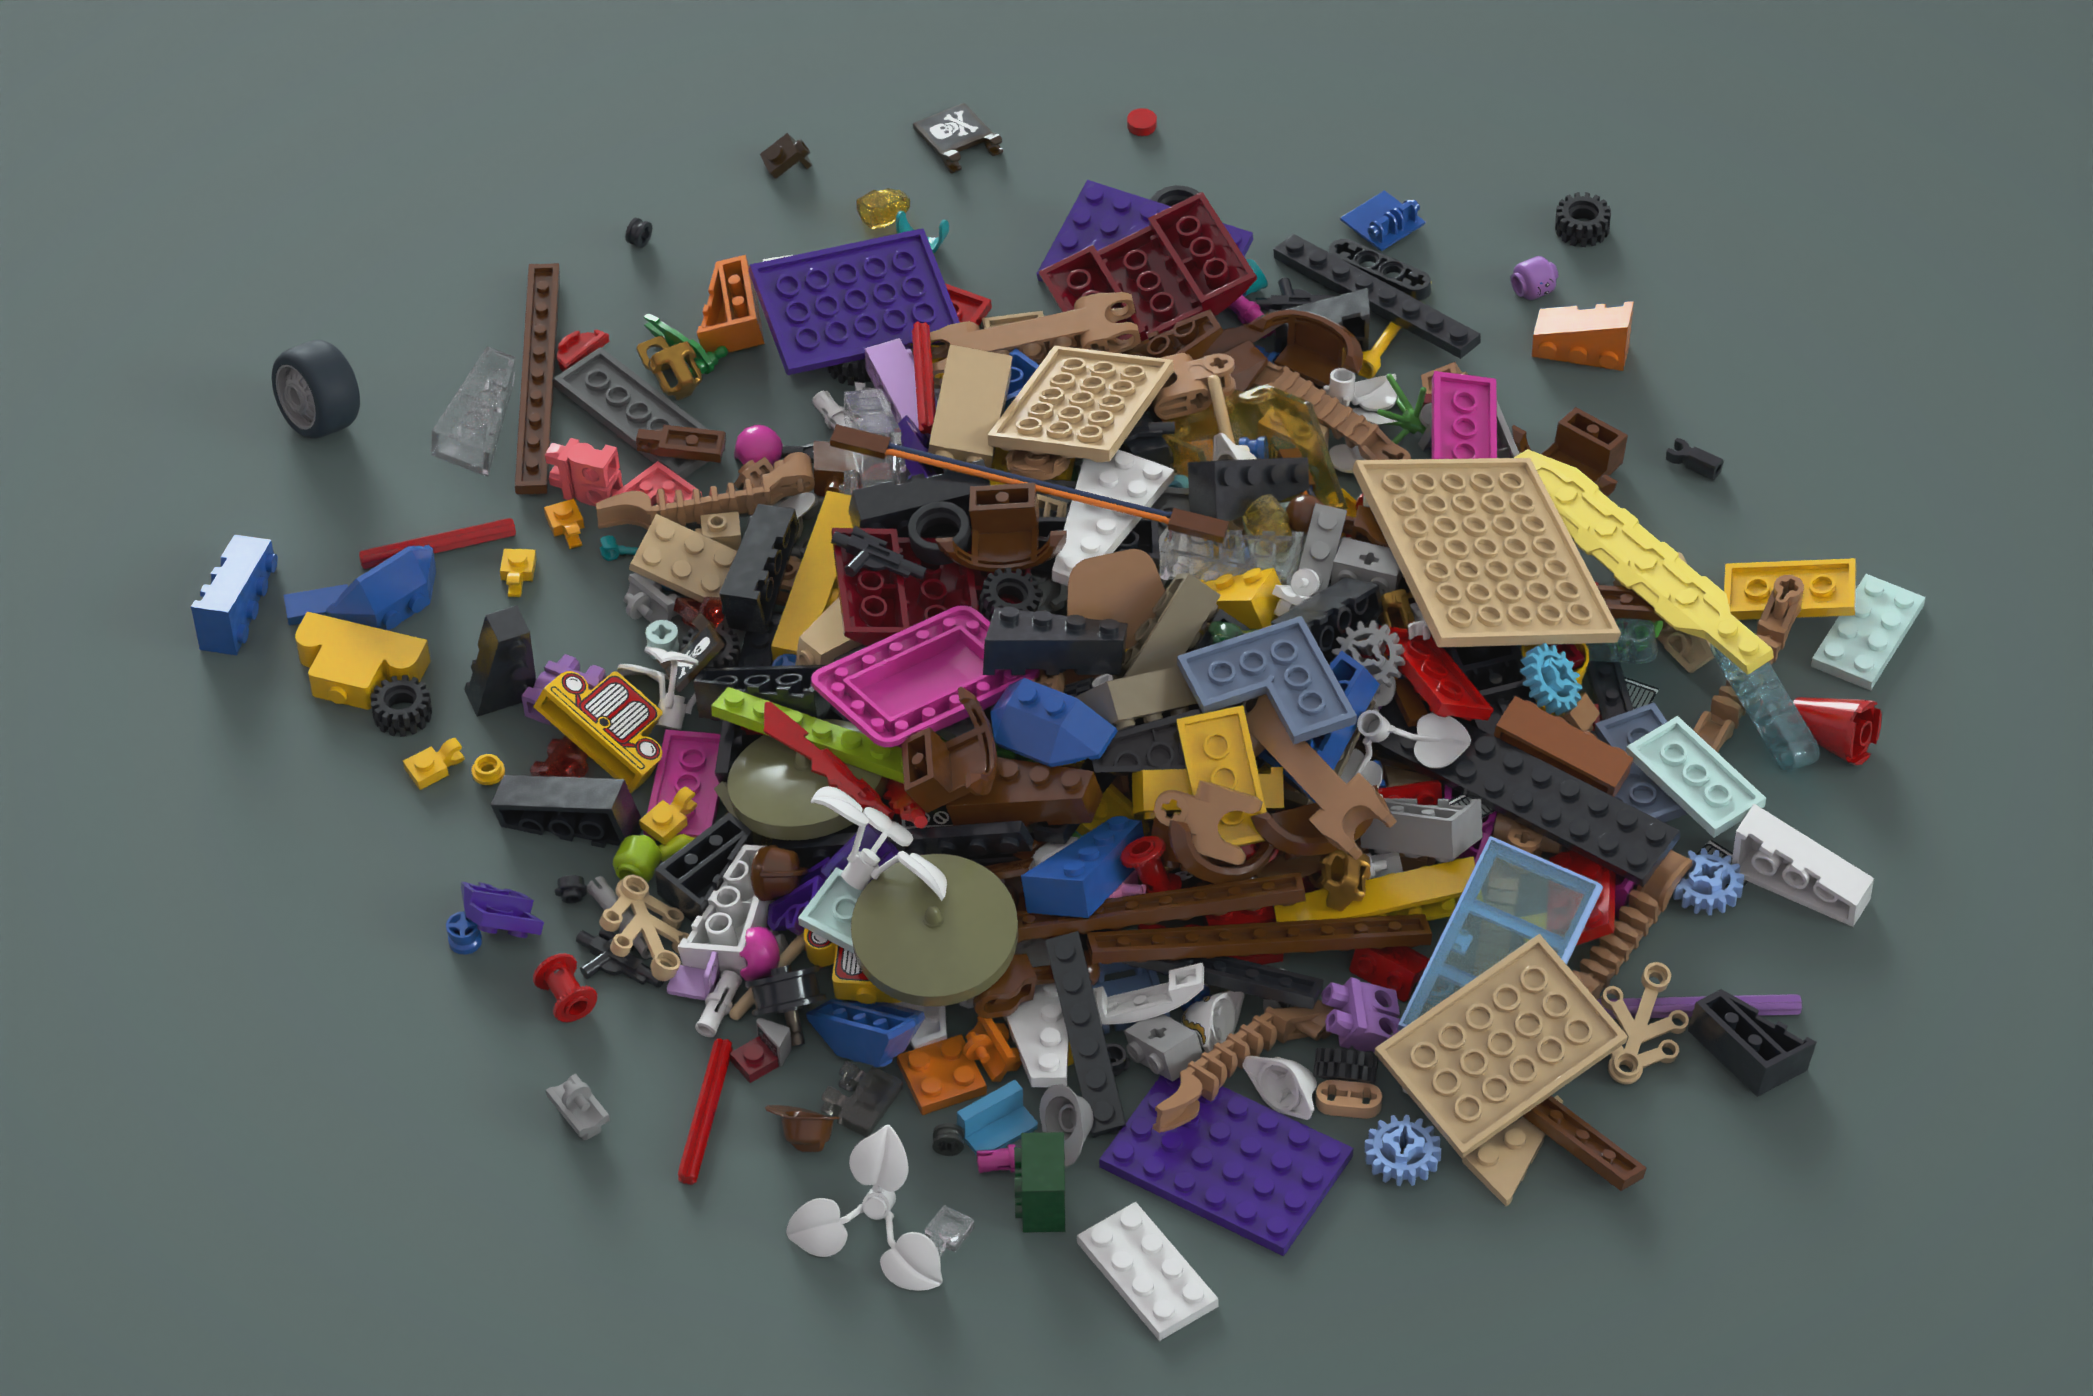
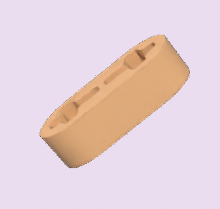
(1348, 1099)

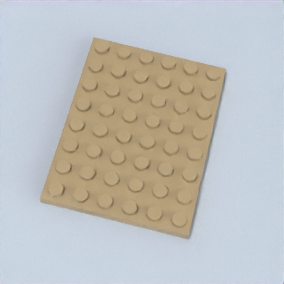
(1485, 552)

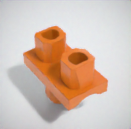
(990, 1046)

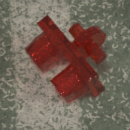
(563, 761)

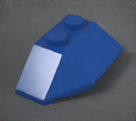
(389, 590)
(1048, 725)
(866, 1031)

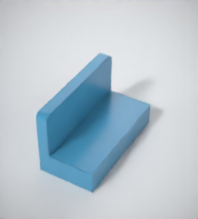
(996, 1119)

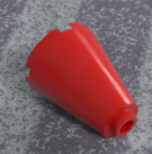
(1842, 725)

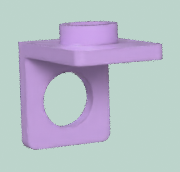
(695, 982)

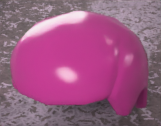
(756, 443)
(760, 952)

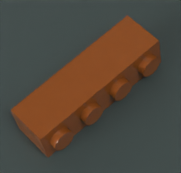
(1564, 746)

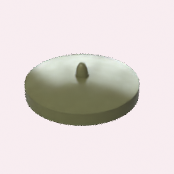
(775, 786)
(932, 947)

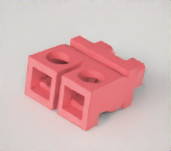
(584, 471)

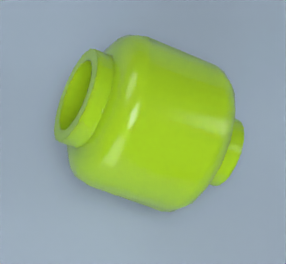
(638, 857)

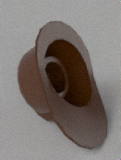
(775, 872)
(804, 1128)

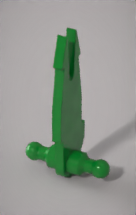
(703, 360)

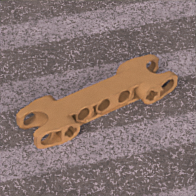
(1086, 327)
(1341, 803)

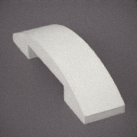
(1151, 1001)

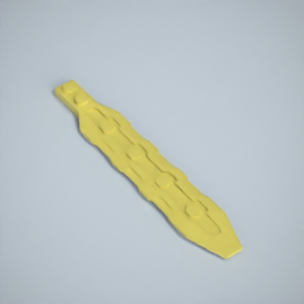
(1647, 565)

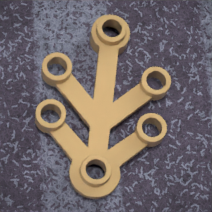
(634, 892)
(1638, 1028)

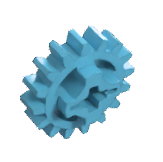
(1551, 679)

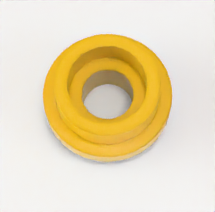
(488, 769)

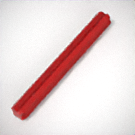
(924, 376)
(442, 541)
(705, 1111)

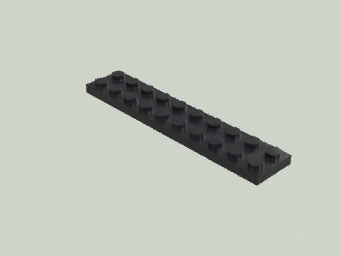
(1544, 800)

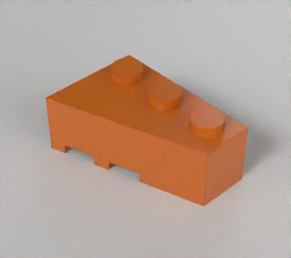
(731, 309)
(1584, 336)

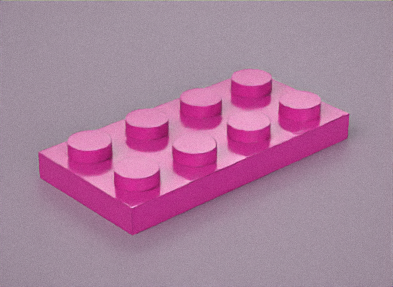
(1463, 416)
(690, 762)

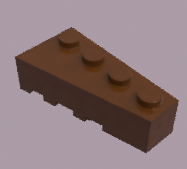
(1030, 795)

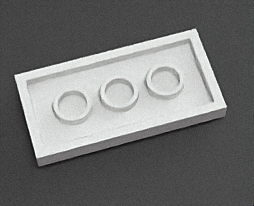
(1147, 1271)

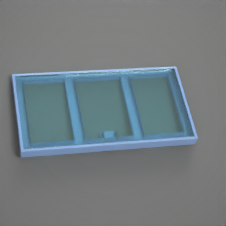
(1501, 909)

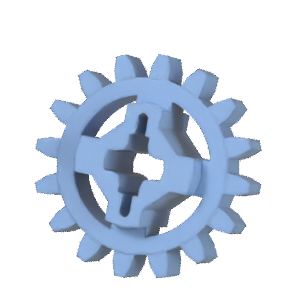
(1707, 883)
(1420, 1152)

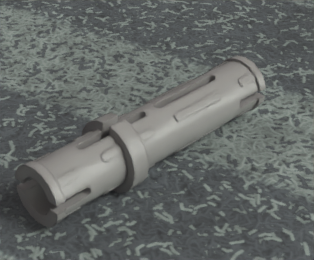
(606, 898)

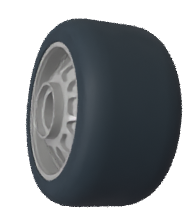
(315, 389)

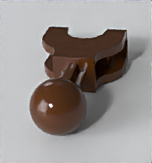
(1361, 528)
(1019, 986)

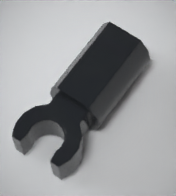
(1695, 459)

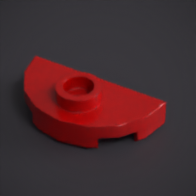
(578, 346)

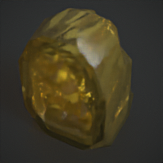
(881, 207)
(1267, 515)

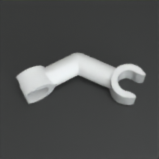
(1418, 627)

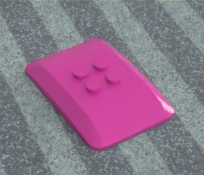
(915, 678)

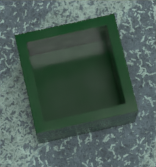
(1040, 1182)

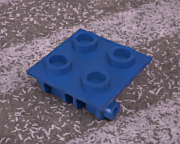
(1384, 220)

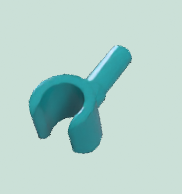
(611, 550)

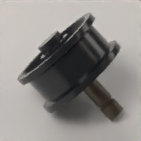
(786, 993)

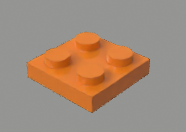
(941, 1075)

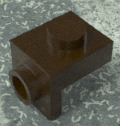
(785, 154)

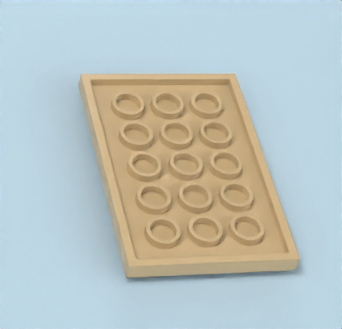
(1080, 403)
(1500, 1045)

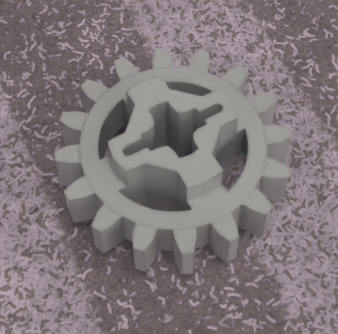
(1374, 645)

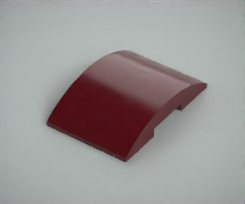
(1170, 268)
(886, 603)

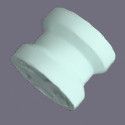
(662, 635)

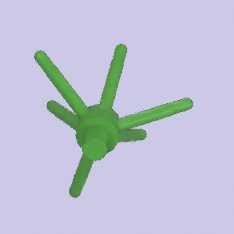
(1410, 419)

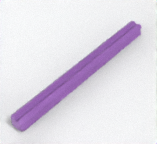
(1766, 1004)

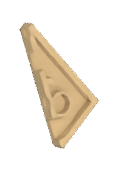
(1506, 1157)

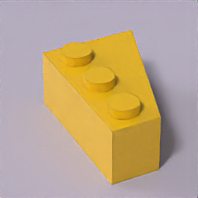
(1248, 596)

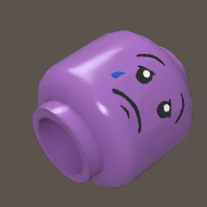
(1534, 278)

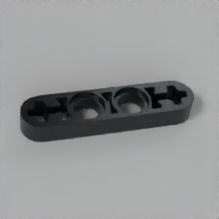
(1410, 281)

